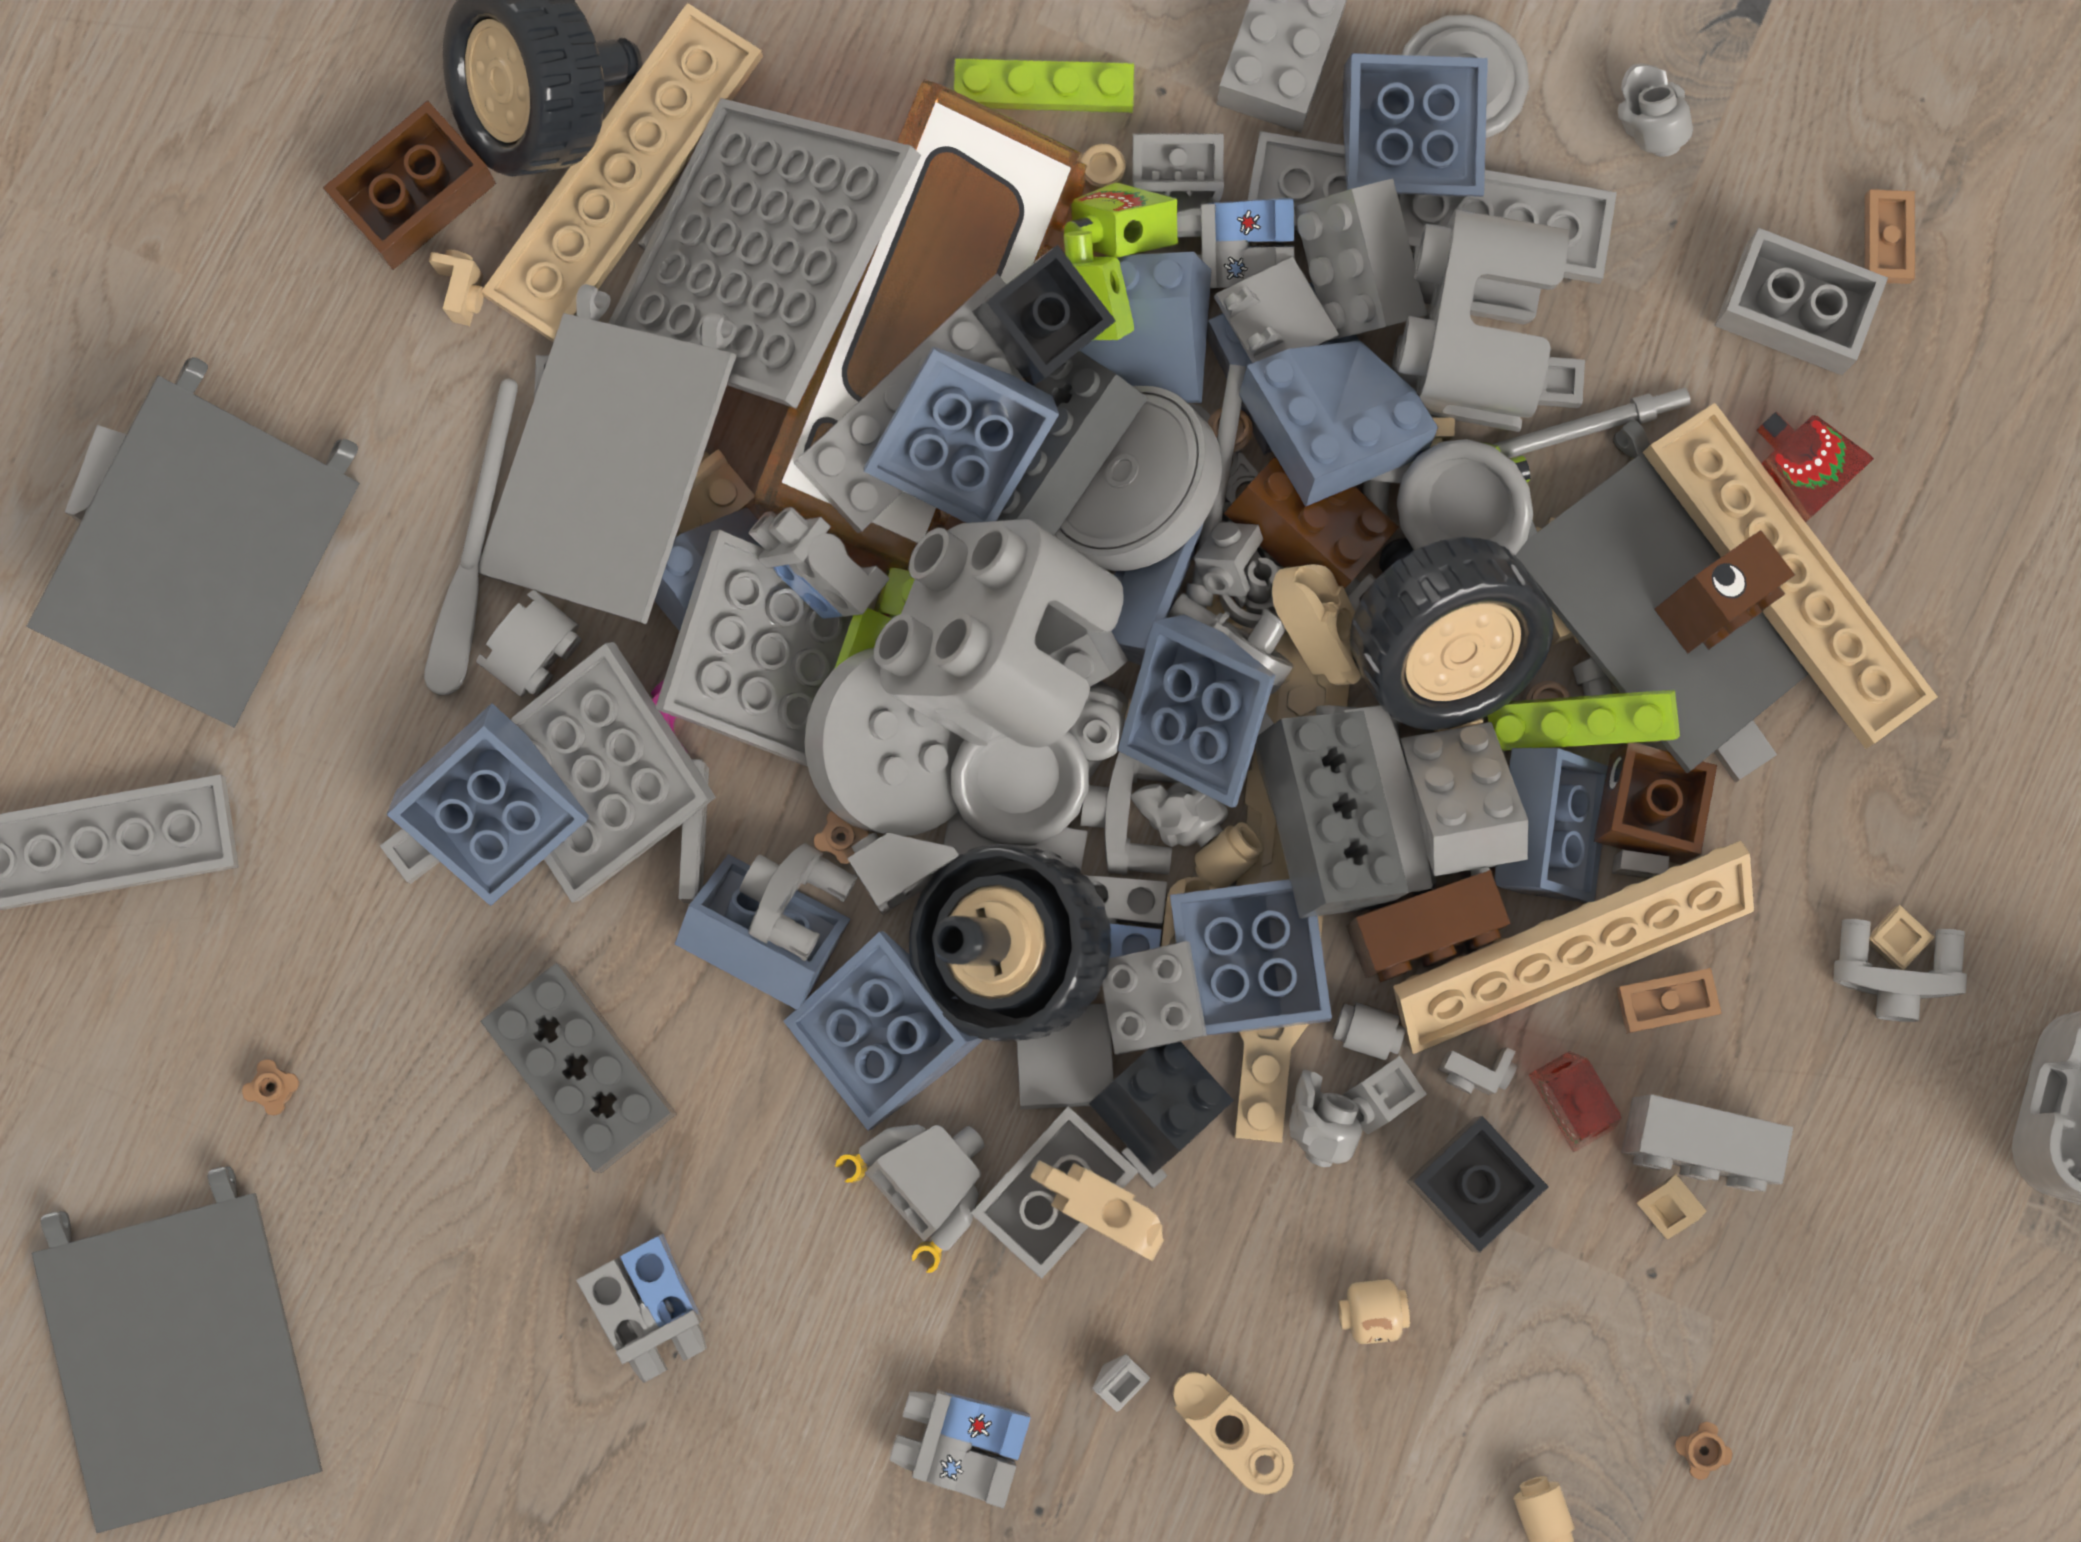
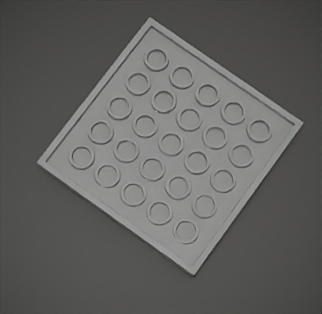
(769, 237)

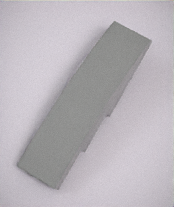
(1399, 797)

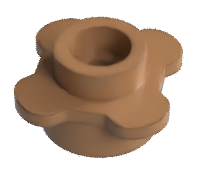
(828, 838)
(284, 1084)
(1717, 1454)

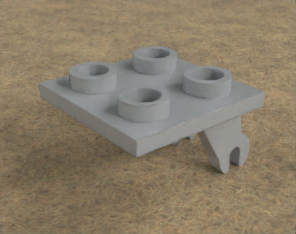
(1275, 312)
(1153, 998)

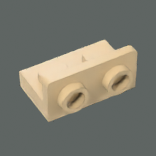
(714, 493)

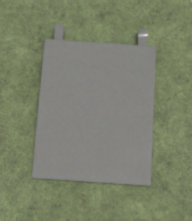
(608, 460)

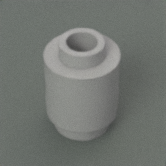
(1369, 1030)

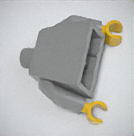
(925, 1179)

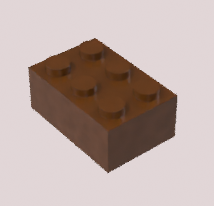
(410, 185)
(1333, 533)
(1429, 927)

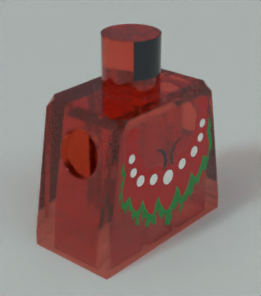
(1810, 461)
(1576, 1099)

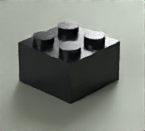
(1044, 316)
(1161, 1103)
(1477, 1184)

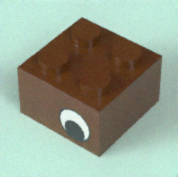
(1726, 594)
(1654, 803)

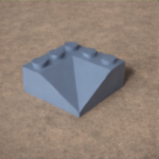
(1335, 416)

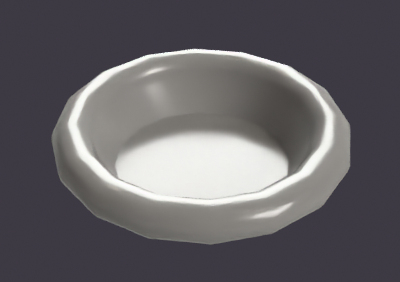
(1480, 38)
(1464, 492)
(1019, 790)

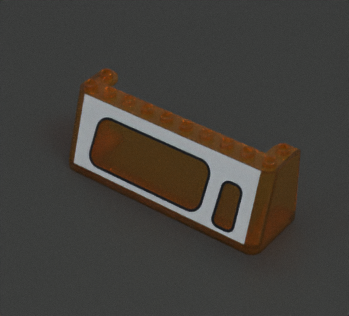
(971, 210)

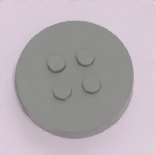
(1149, 488)
(876, 755)

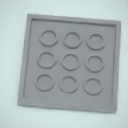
(750, 652)
(618, 764)

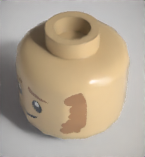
(1374, 1311)

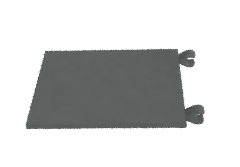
(195, 550)
(1607, 572)
(175, 1359)

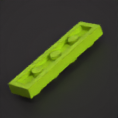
(1046, 84)
(1587, 720)

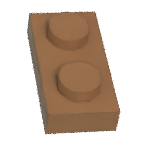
(1890, 234)
(1668, 1000)

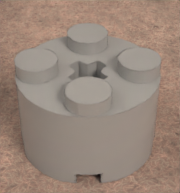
(529, 645)

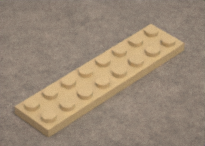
(625, 174)
(1821, 610)
(1575, 947)

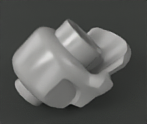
(1654, 110)
(1101, 722)
(1181, 813)
(1323, 1122)

